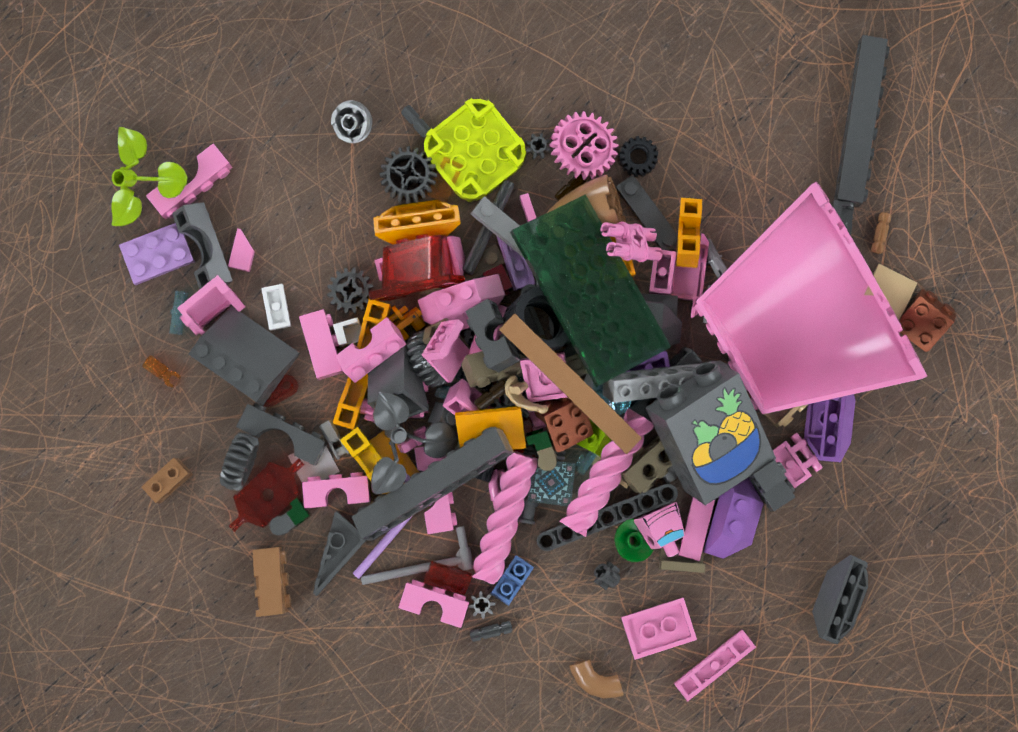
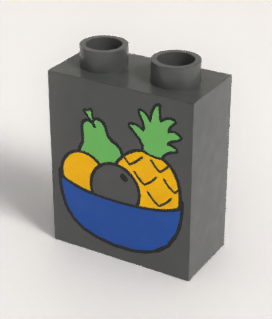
(710, 431)

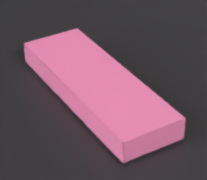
(695, 530)

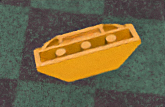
(416, 219)

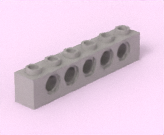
(647, 383)

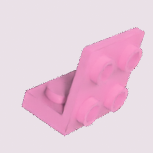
(446, 349)

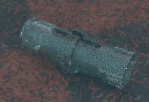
(176, 323)

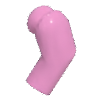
(494, 487)

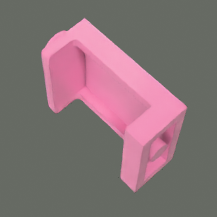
(208, 304)

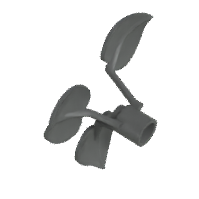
(387, 415)

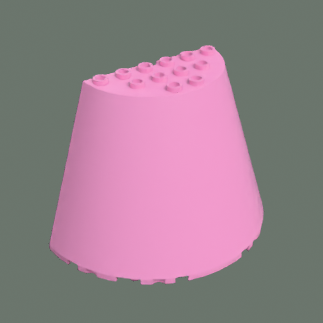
(800, 316)

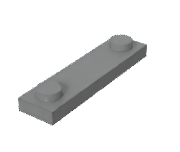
(496, 222)

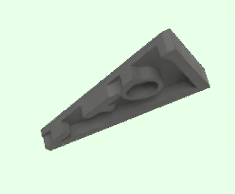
(341, 545)

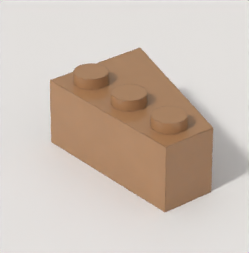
(271, 581)

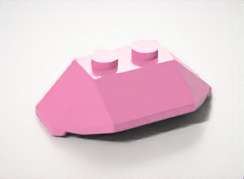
(457, 299)

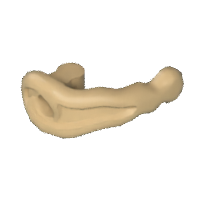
(514, 392)

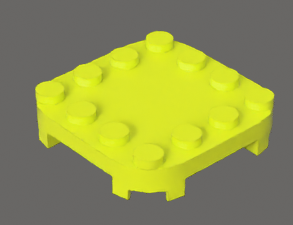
(479, 141)

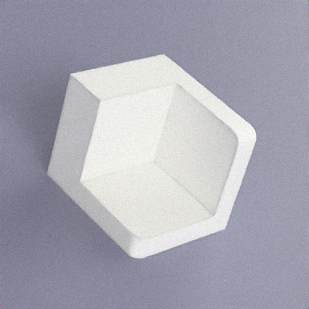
(347, 332)

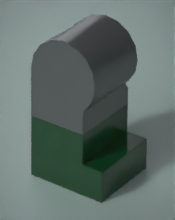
(283, 524)

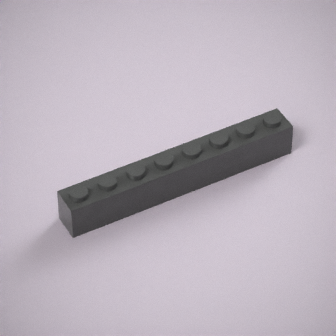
(861, 119)
(433, 483)

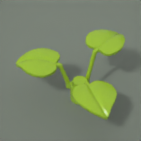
(125, 206)

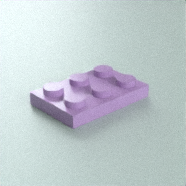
(156, 253)

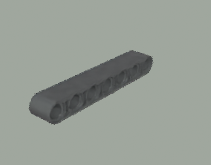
(618, 516)

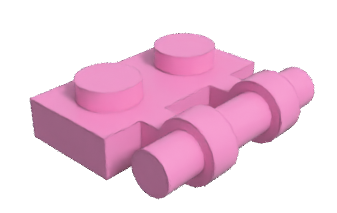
(796, 470)

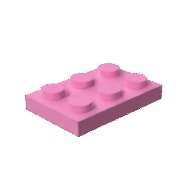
(658, 628)

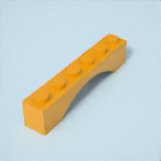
(350, 403)

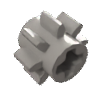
(477, 609)

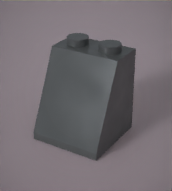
(398, 378)

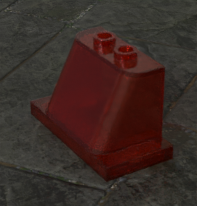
(415, 267)

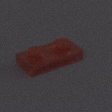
(447, 578)

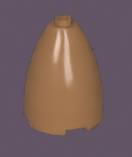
(602, 196)

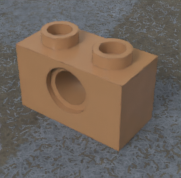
(167, 480)

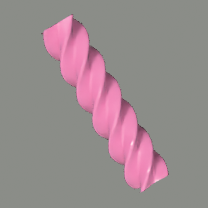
(604, 477)
(503, 522)

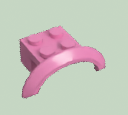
(680, 281)

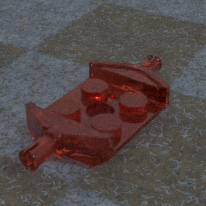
(254, 508)

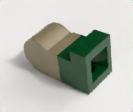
(546, 454)

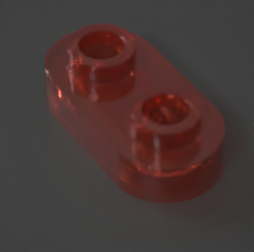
(281, 394)

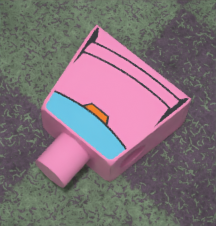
(662, 528)

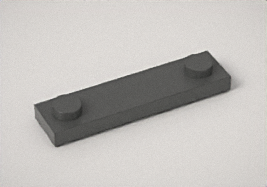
(648, 213)

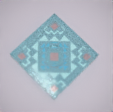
(553, 486)

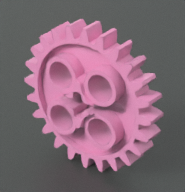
(570, 132)

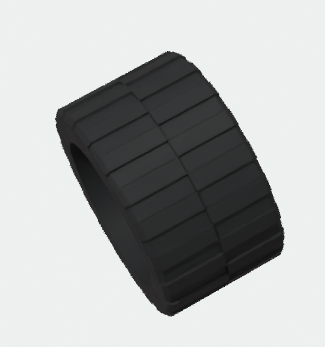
(536, 298)

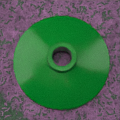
(639, 550)

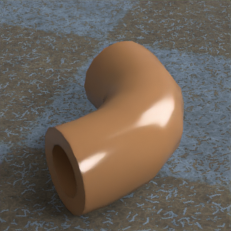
(593, 682)

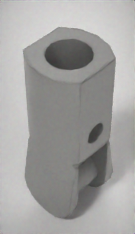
(332, 436)

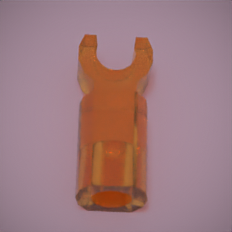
(159, 370)

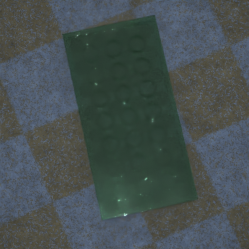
(590, 290)

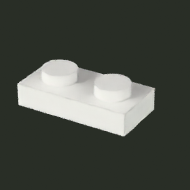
(276, 307)

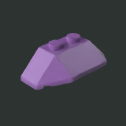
(830, 427)
(734, 520)

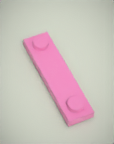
(714, 665)

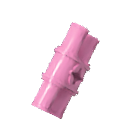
(631, 241)

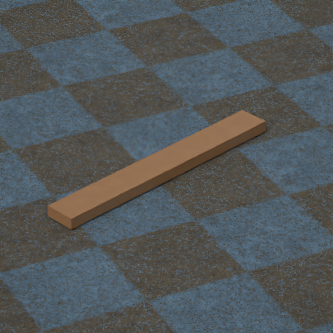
(570, 383)

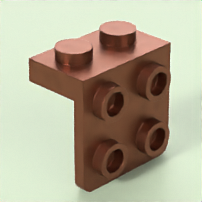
(926, 320)
(565, 423)

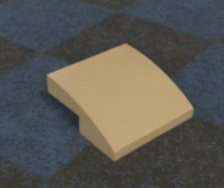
(895, 287)

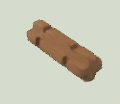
(881, 233)

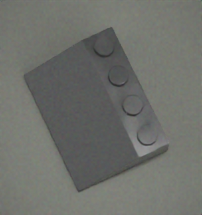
(244, 355)

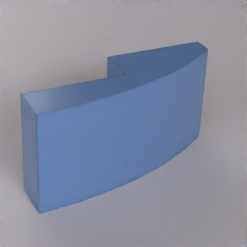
(512, 580)

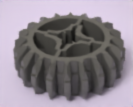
(412, 157)
(420, 364)
(239, 461)

